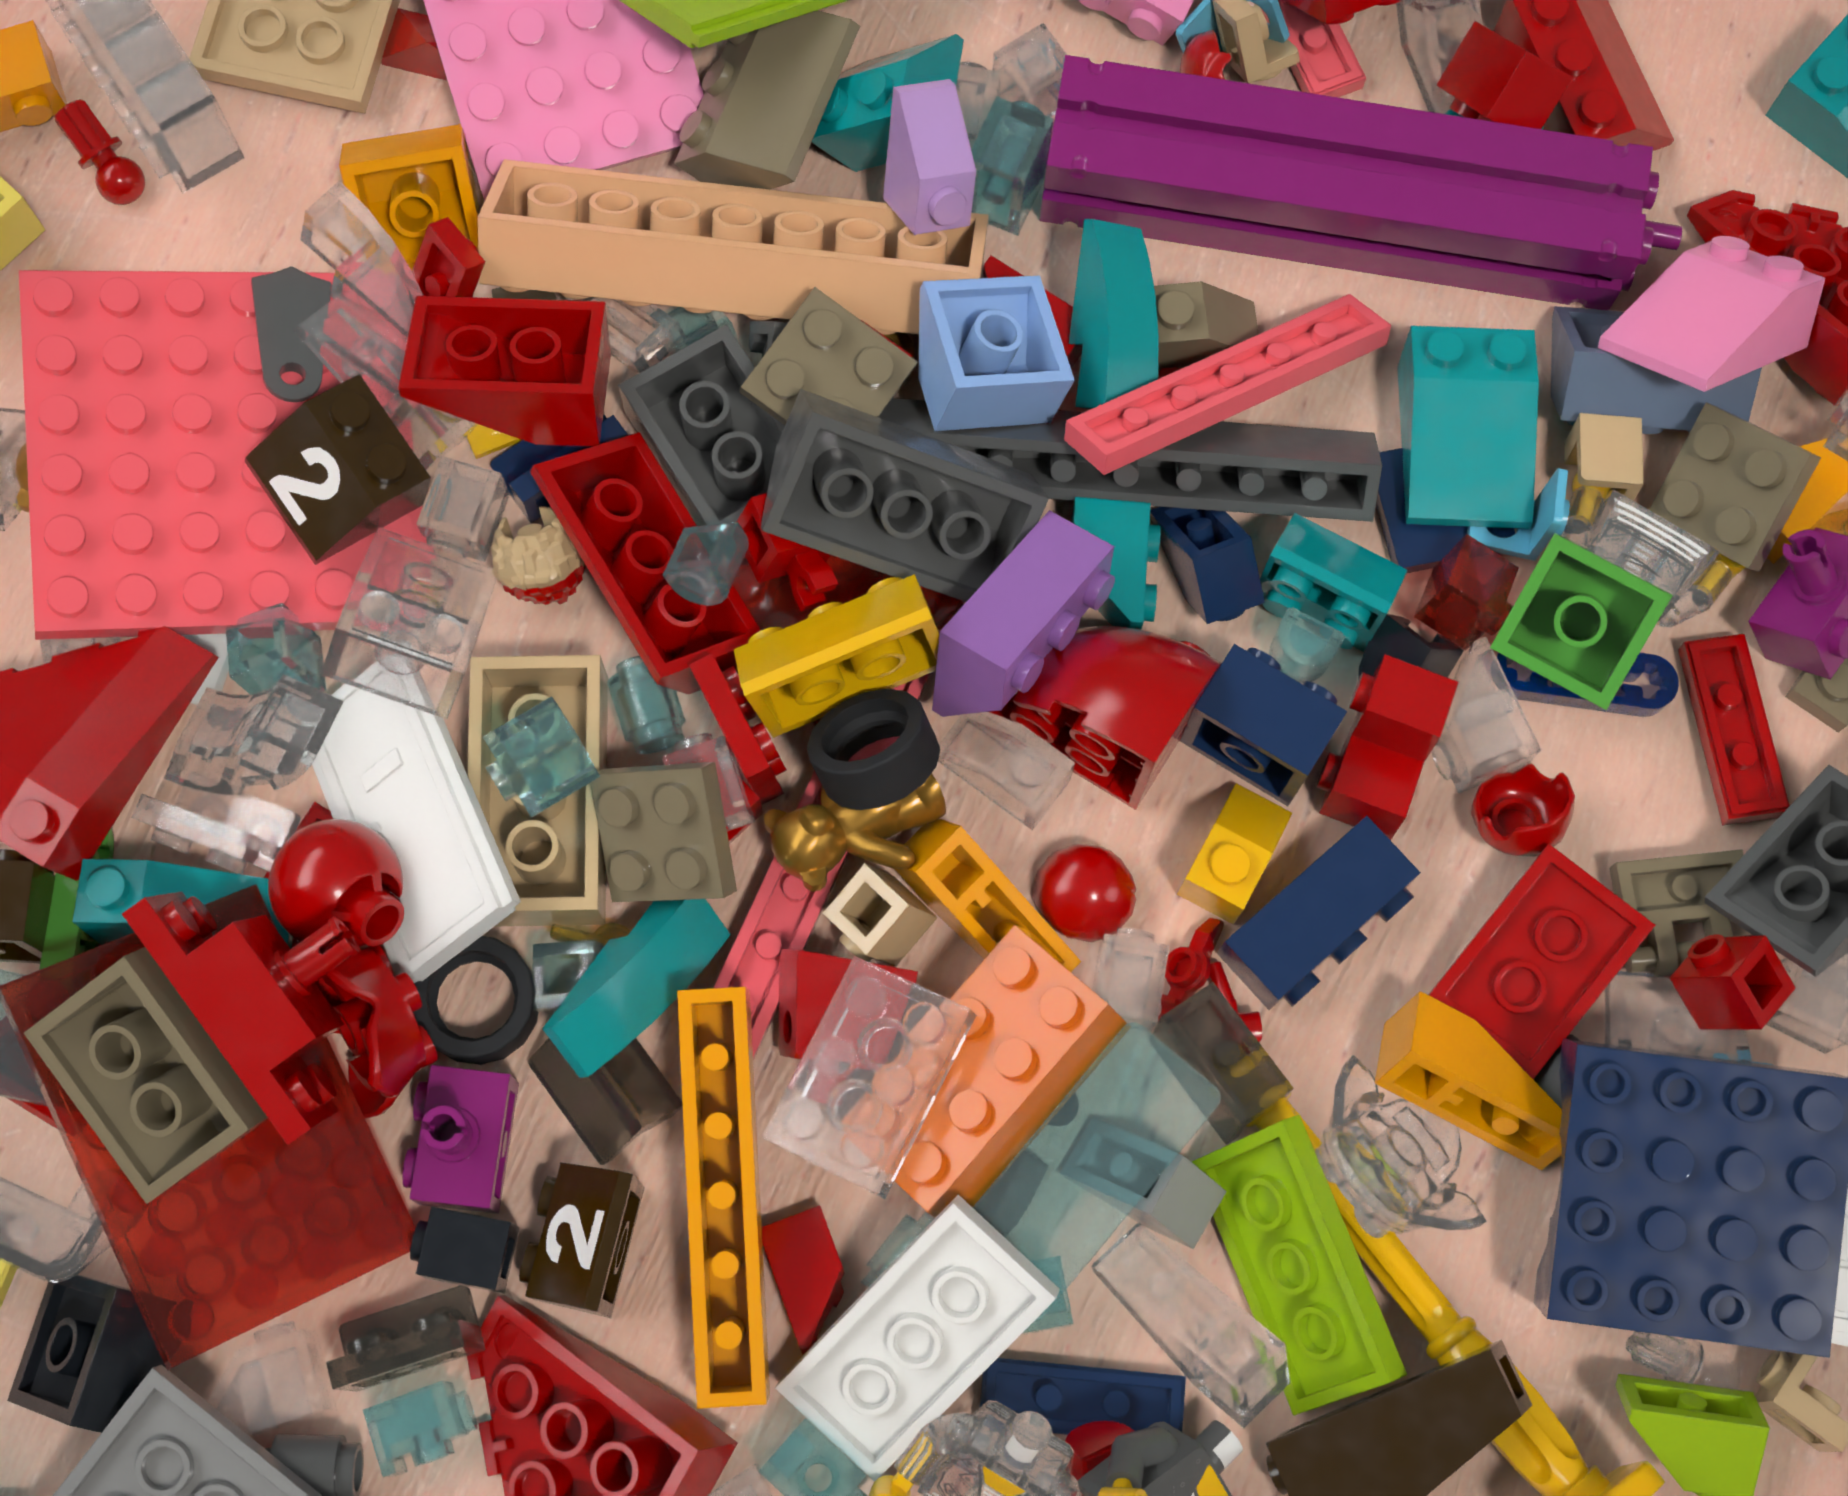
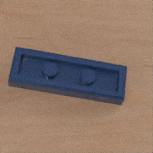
(1084, 1394)

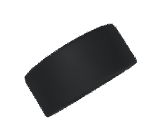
(883, 776)
(505, 1039)

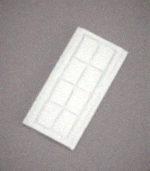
(407, 783)

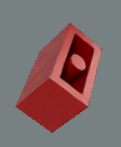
(1501, 81)

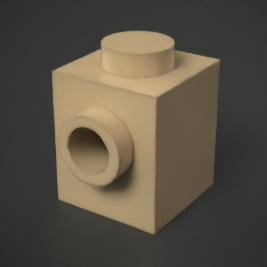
(878, 916)

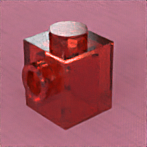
(1467, 593)

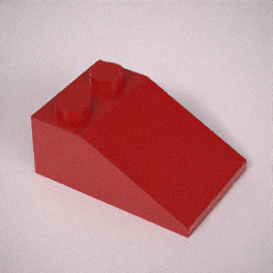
(512, 365)

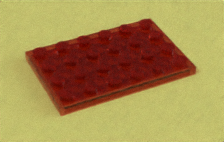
(249, 1227)

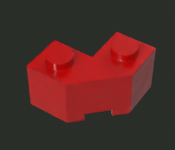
(1391, 737)

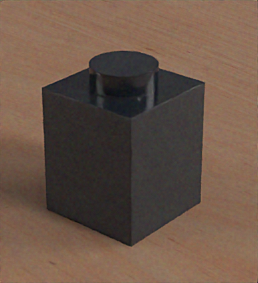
(464, 1249)

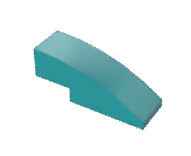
(1114, 314)
(634, 981)

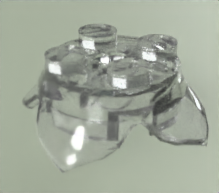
(1393, 1160)

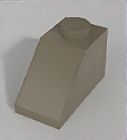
(1200, 322)

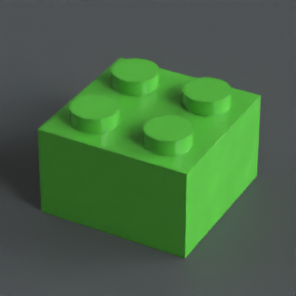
(1581, 621)

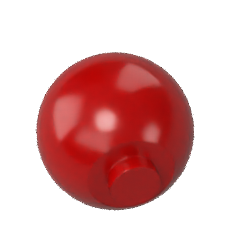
(341, 873)

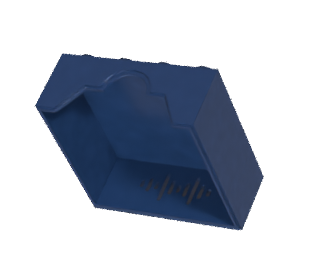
(1697, 1198)

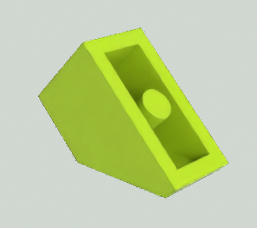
(1700, 1433)

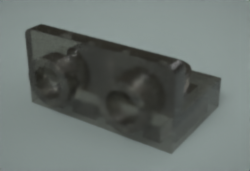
(406, 1340)

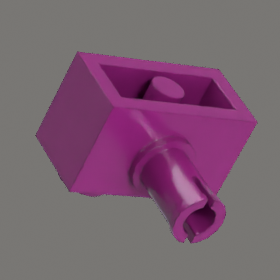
(1807, 608)
(461, 1139)

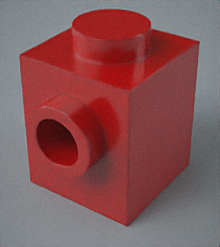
(1732, 982)

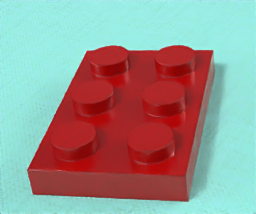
(1543, 958)

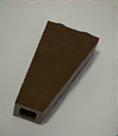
(1405, 1434)

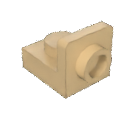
(1245, 37)
(1802, 1411)

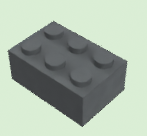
(702, 429)

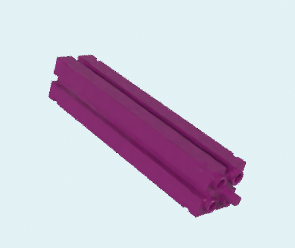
(1351, 184)

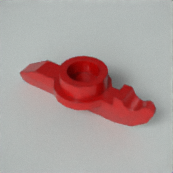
(1190, 966)

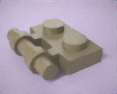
(1671, 894)

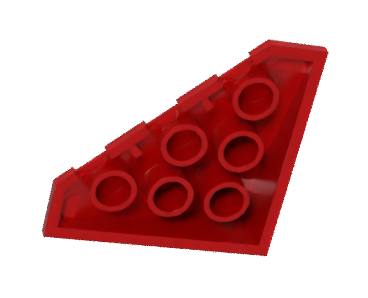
(1821, 246)
(85, 736)
(583, 1421)

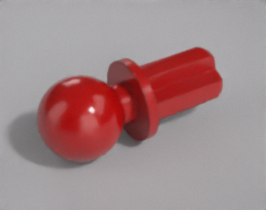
(116, 177)

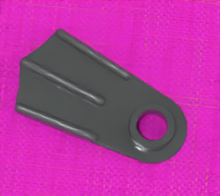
(280, 305)

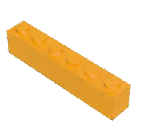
(723, 1198)

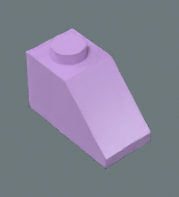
(929, 158)

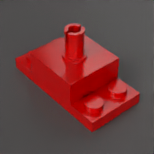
(253, 999)

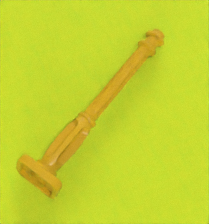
(1537, 1440)

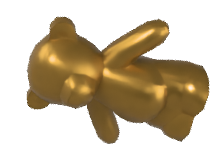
(817, 836)

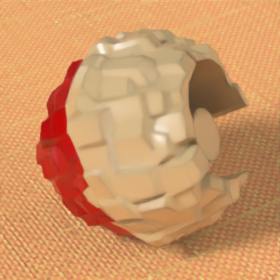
(538, 562)

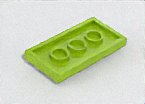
(1300, 1266)

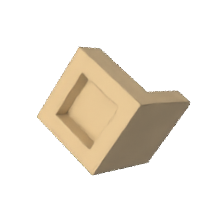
(1607, 452)

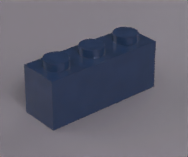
(1320, 915)

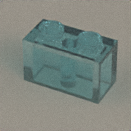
(1010, 162)

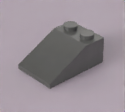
(1796, 878)

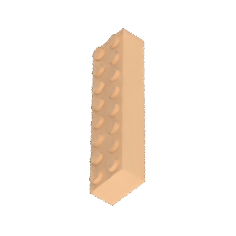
(712, 245)

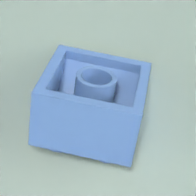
(990, 353)

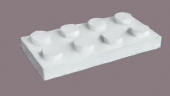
(917, 1337)

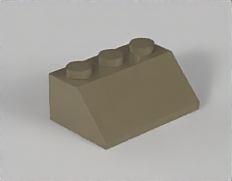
(765, 101)
(145, 1074)

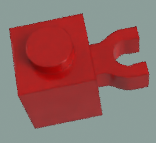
(776, 557)

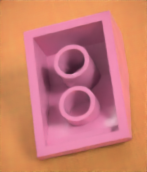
(1718, 315)

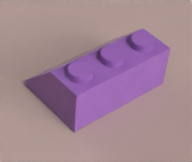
(1020, 616)

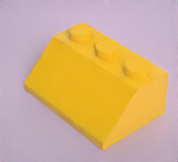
(838, 654)

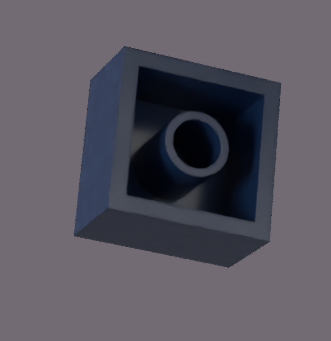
(1262, 723)

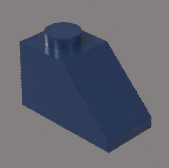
(1210, 561)

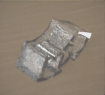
(252, 738)

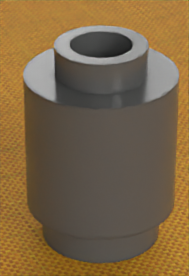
(322, 1461)

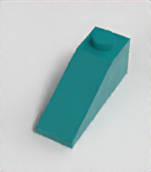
(115, 885)

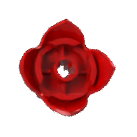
(377, 1027)

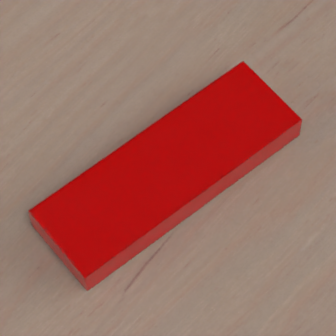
(1733, 729)

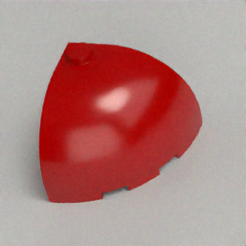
(1115, 704)

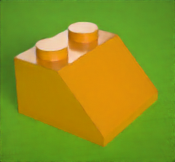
(414, 182)

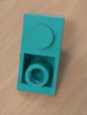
(1135, 543)

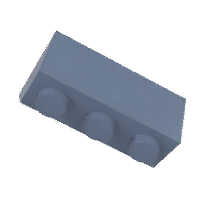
(1605, 384)

